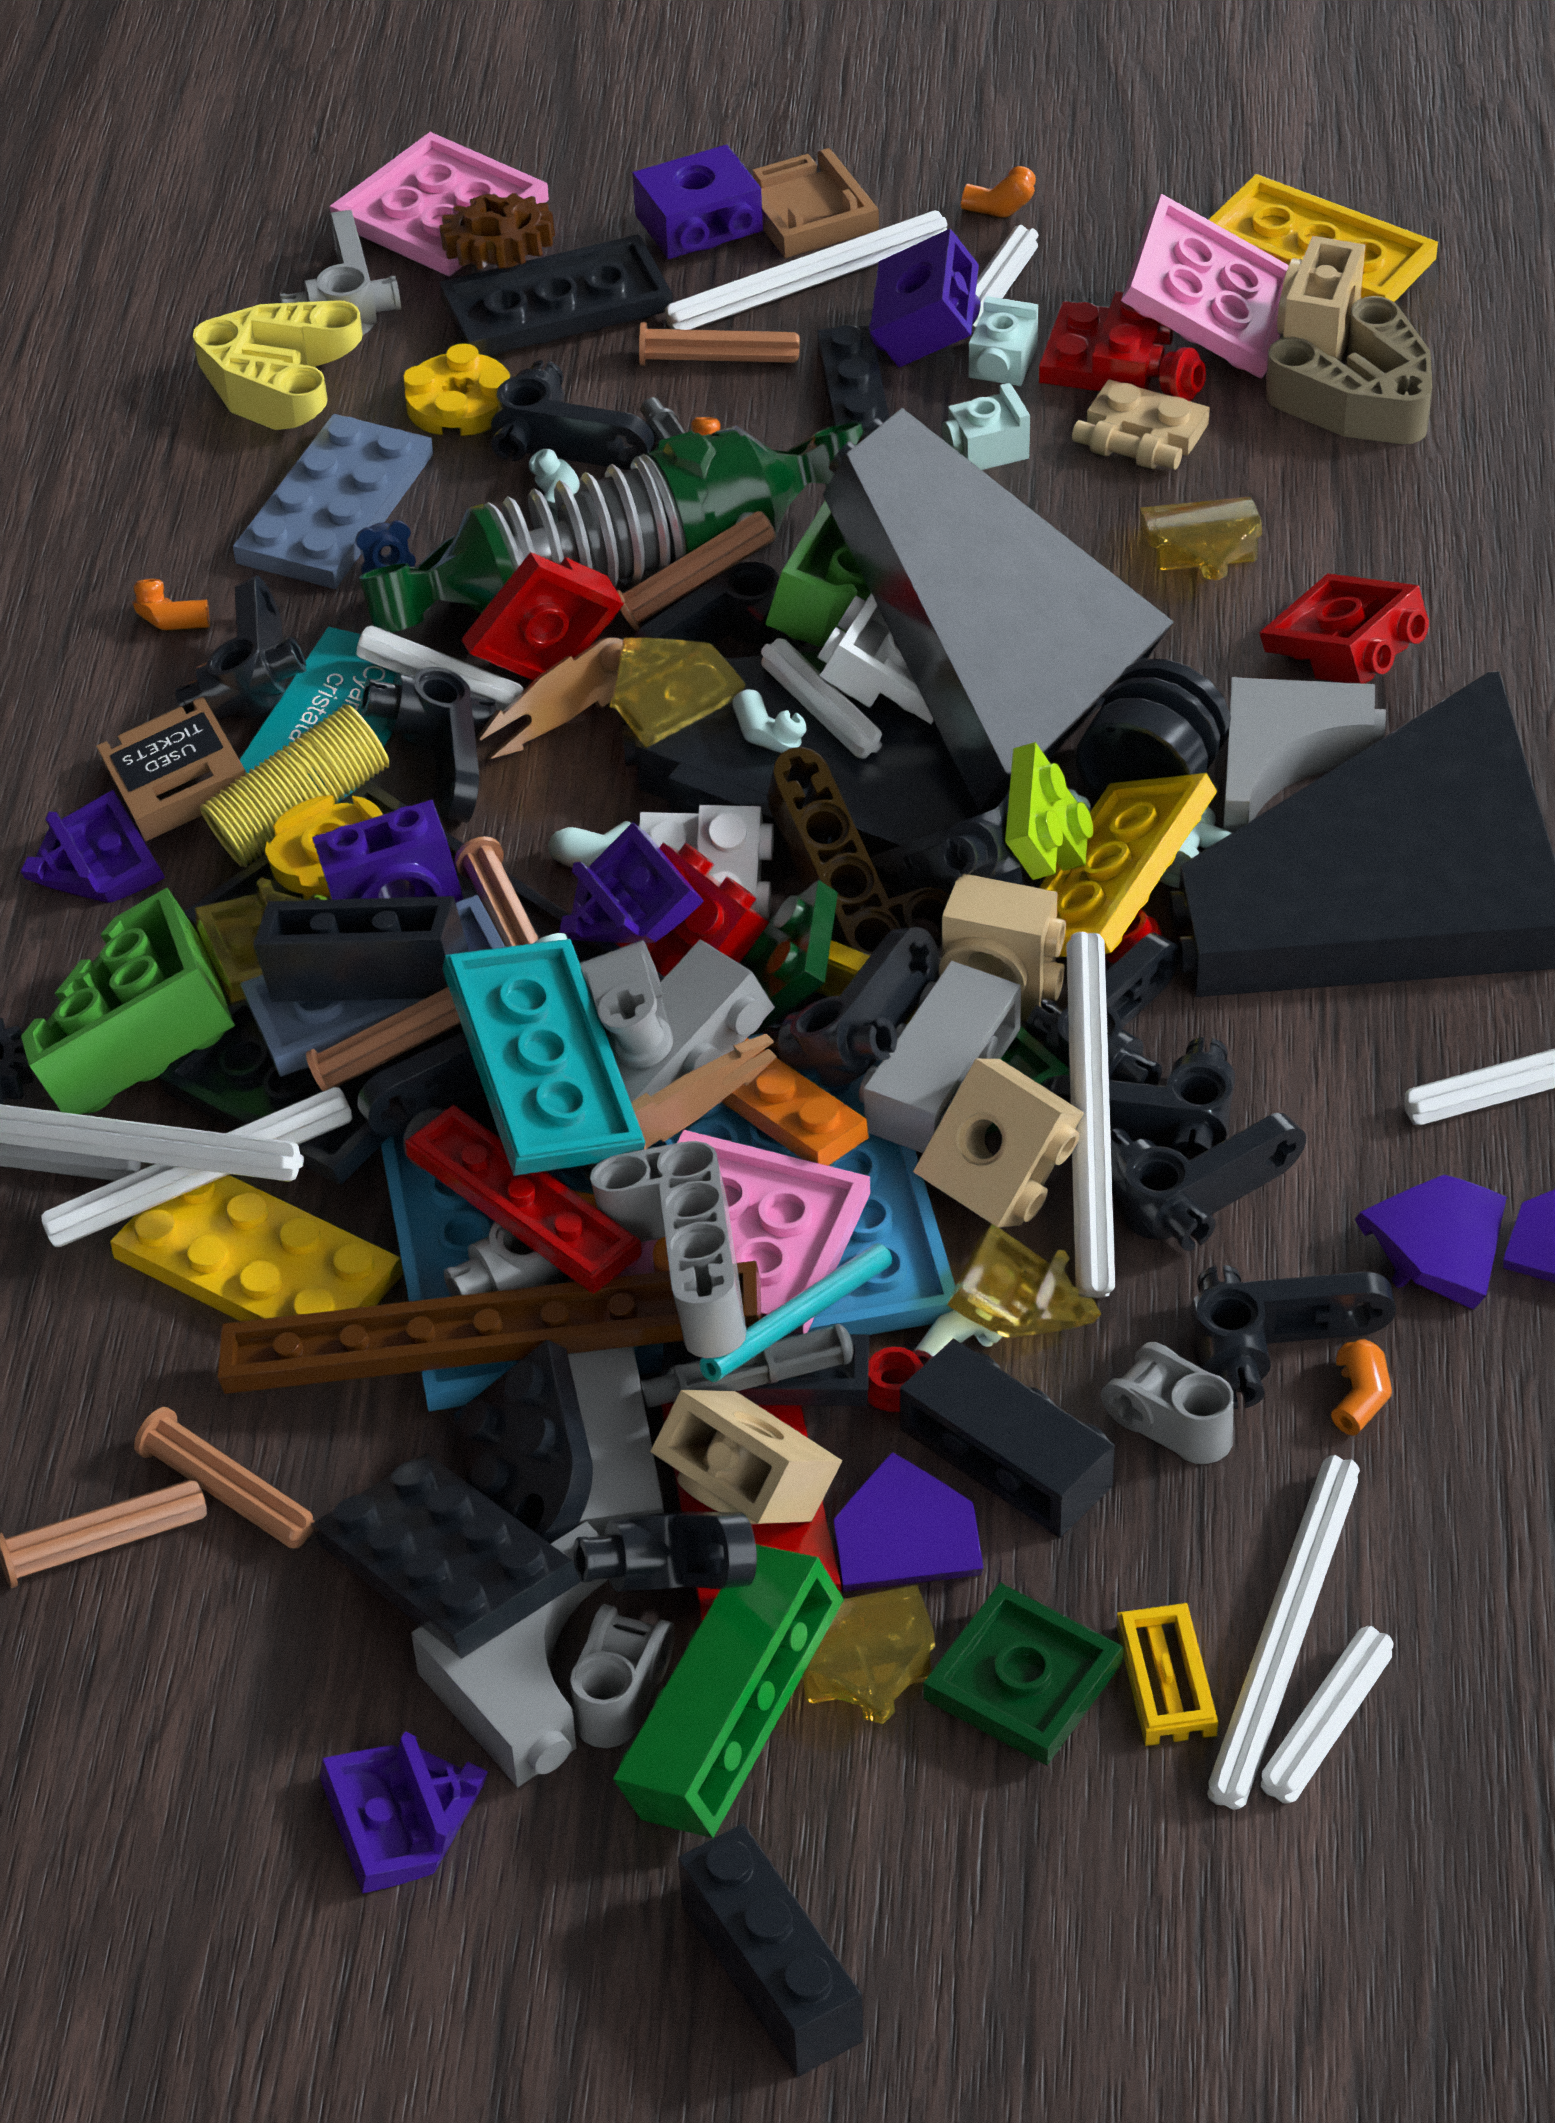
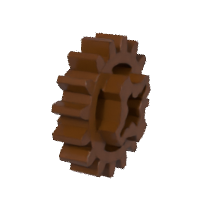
(497, 230)

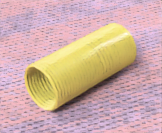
(338, 749)

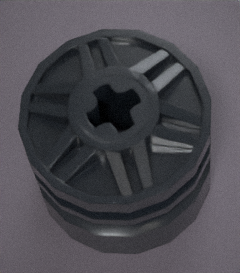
(1153, 725)

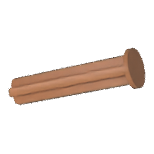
(717, 345)
(696, 568)
(482, 863)
(383, 1040)
(223, 1478)
(101, 1530)

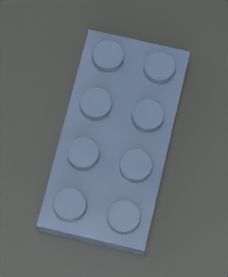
(335, 489)
(300, 1026)

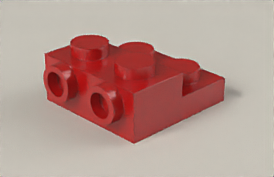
(1103, 344)
(543, 616)
(1349, 627)
(721, 920)

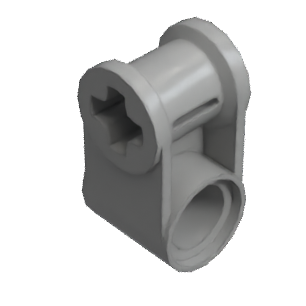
(630, 1004)
(1174, 1404)
(617, 1675)

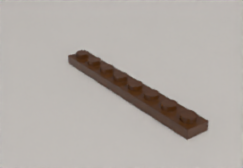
(457, 1331)

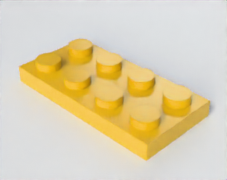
(1286, 218)
(1132, 844)
(254, 1254)

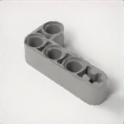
(682, 1197)

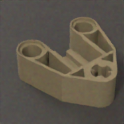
(1375, 396)

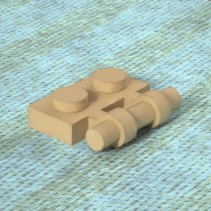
(1142, 425)

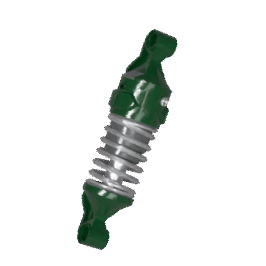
(614, 525)

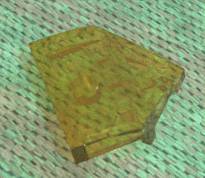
(1203, 534)
(670, 685)
(230, 931)
(1018, 1291)
(872, 1652)

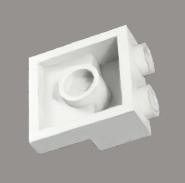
(869, 660)
(728, 837)

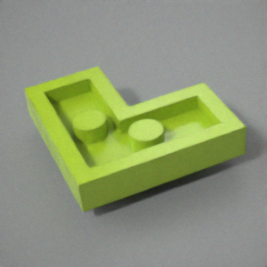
(1044, 816)

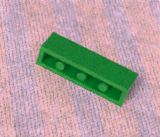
(728, 1693)

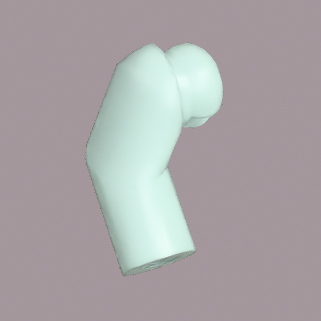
(548, 472)
(762, 730)
(581, 845)
(948, 1327)

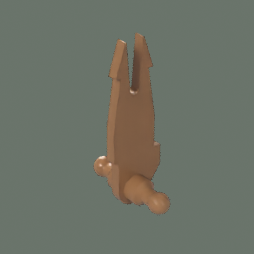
(559, 695)
(700, 1090)

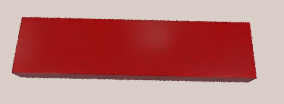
(529, 1205)

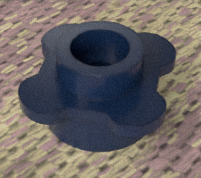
(374, 538)

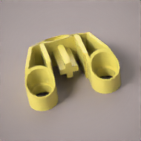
(268, 356)

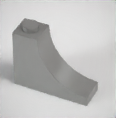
(1290, 733)
(506, 1685)

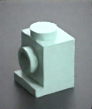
(1004, 341)
(990, 429)

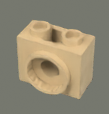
(1320, 294)
(1006, 933)
(1035, 1136)
(744, 1458)

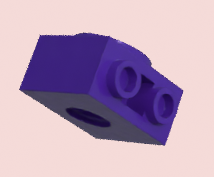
(697, 201)
(924, 298)
(389, 857)

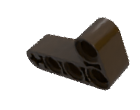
(845, 859)

